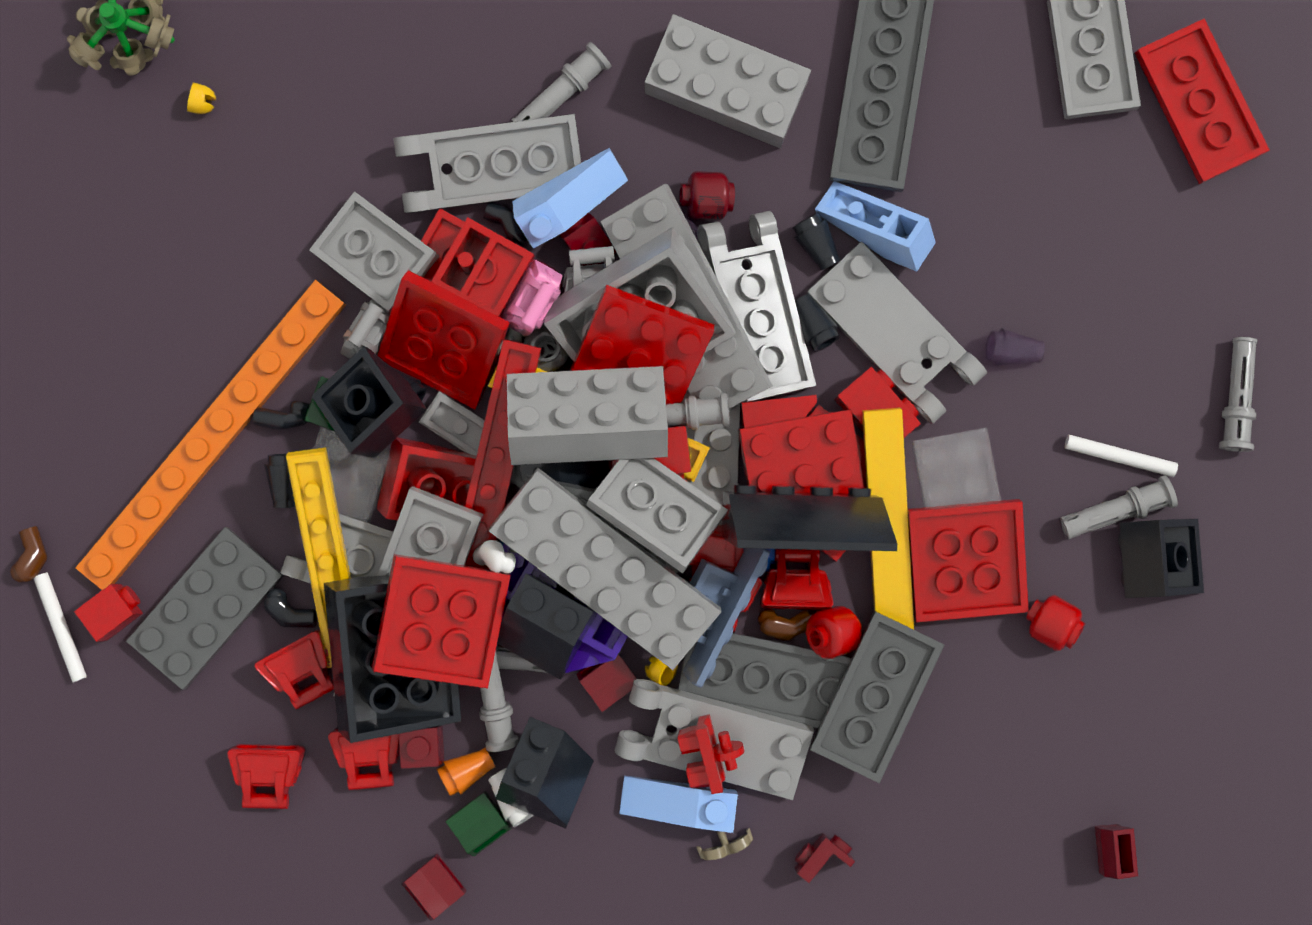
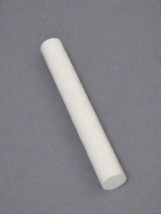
(1121, 455)
(60, 627)

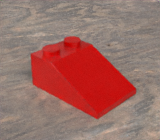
(426, 467)

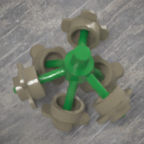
(113, 19)

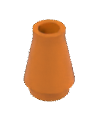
(464, 771)

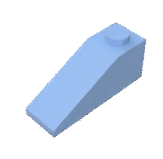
(567, 197)
(880, 225)
(679, 804)

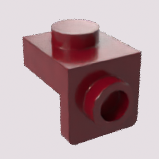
(585, 235)
(813, 857)

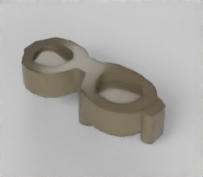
(726, 848)

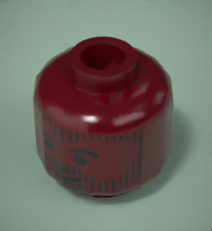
(707, 196)

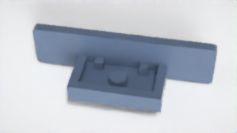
(732, 594)

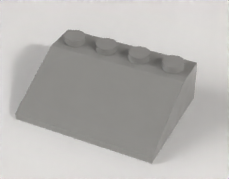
(655, 271)

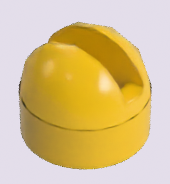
(197, 99)
(659, 672)

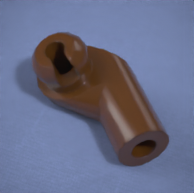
(32, 558)
(781, 627)

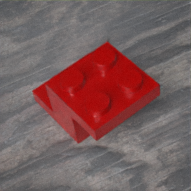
(475, 261)

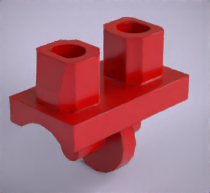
(703, 739)

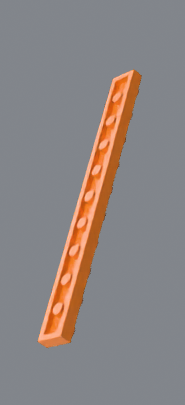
(210, 436)

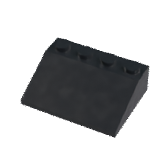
(807, 519)
(370, 701)

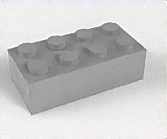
(726, 81)
(587, 415)

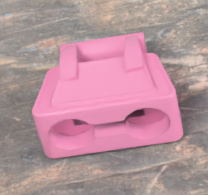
(532, 298)

